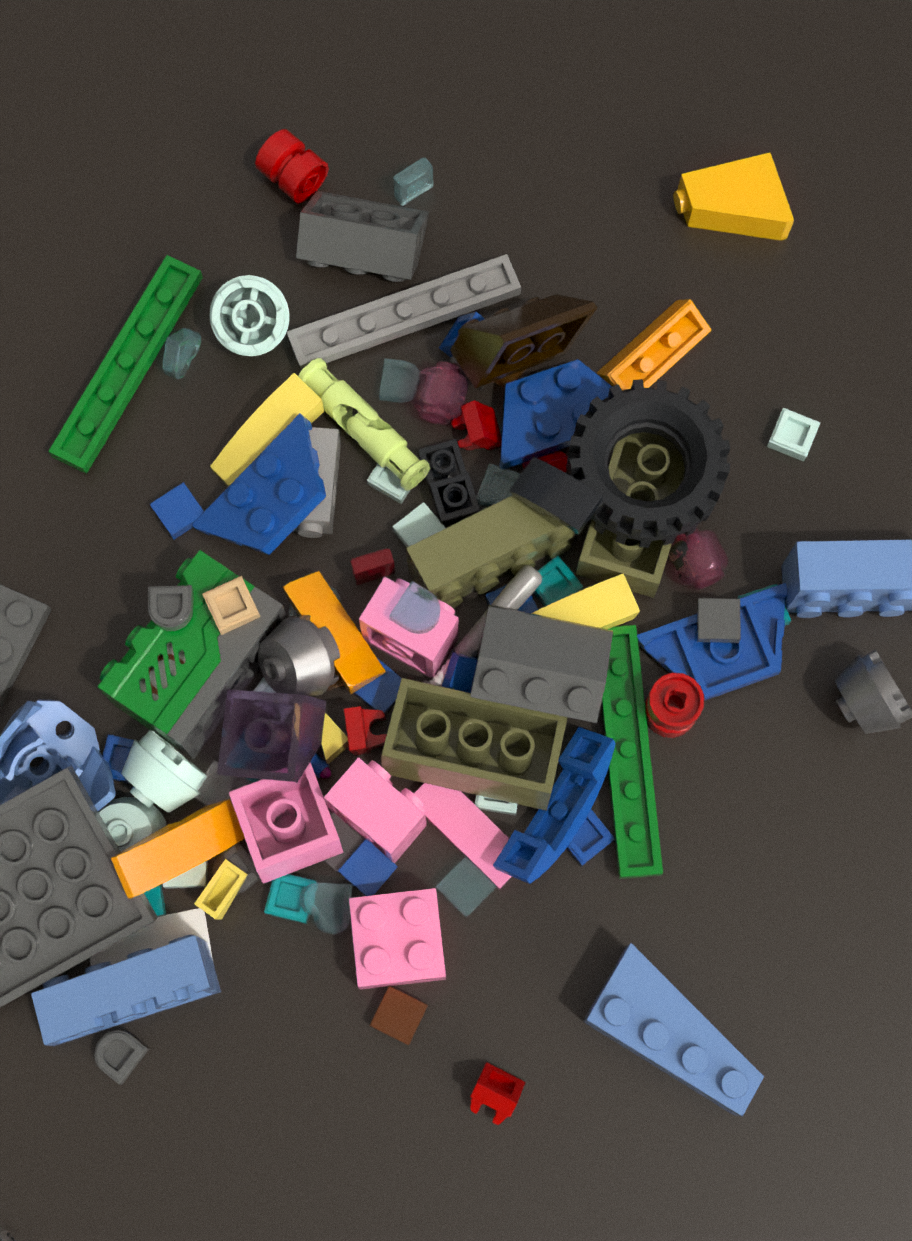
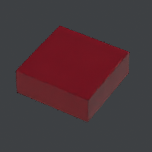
(373, 566)

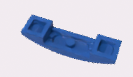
(572, 797)

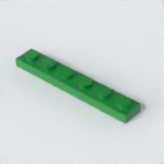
(126, 364)
(630, 766)

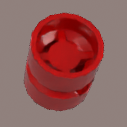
(289, 165)
(674, 705)

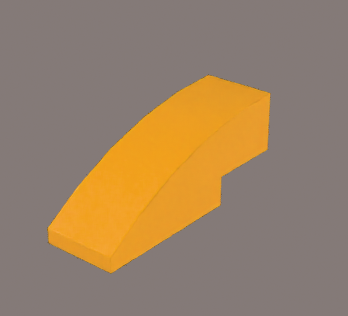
(178, 848)

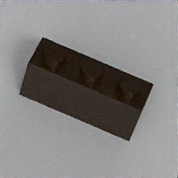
(520, 337)

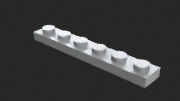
(405, 312)

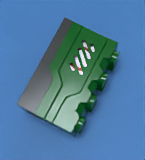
(182, 676)

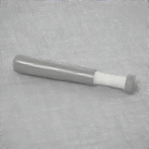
(511, 597)

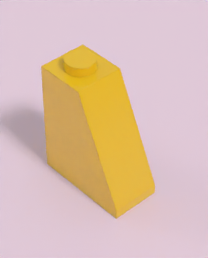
(736, 199)

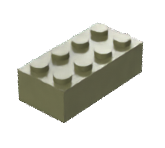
(645, 470)
(485, 549)
(473, 744)

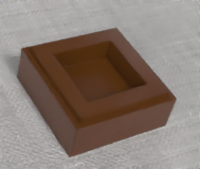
(399, 1015)

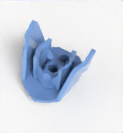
(33, 735)

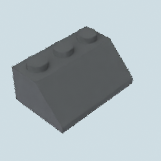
(361, 235)
(542, 664)

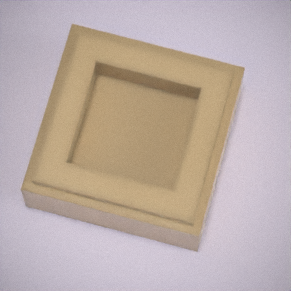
(231, 605)

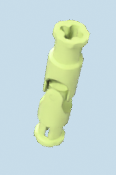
(366, 426)

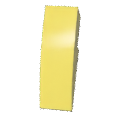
(265, 425)
(597, 606)

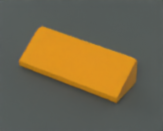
(657, 346)
(315, 598)

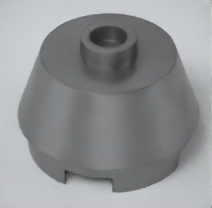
(299, 657)
(871, 695)

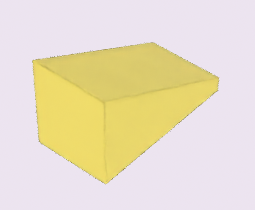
(333, 740)
(221, 890)

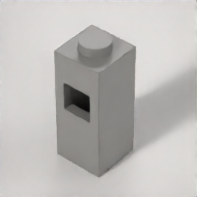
(321, 519)

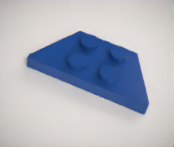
(544, 410)
(269, 494)
(719, 665)

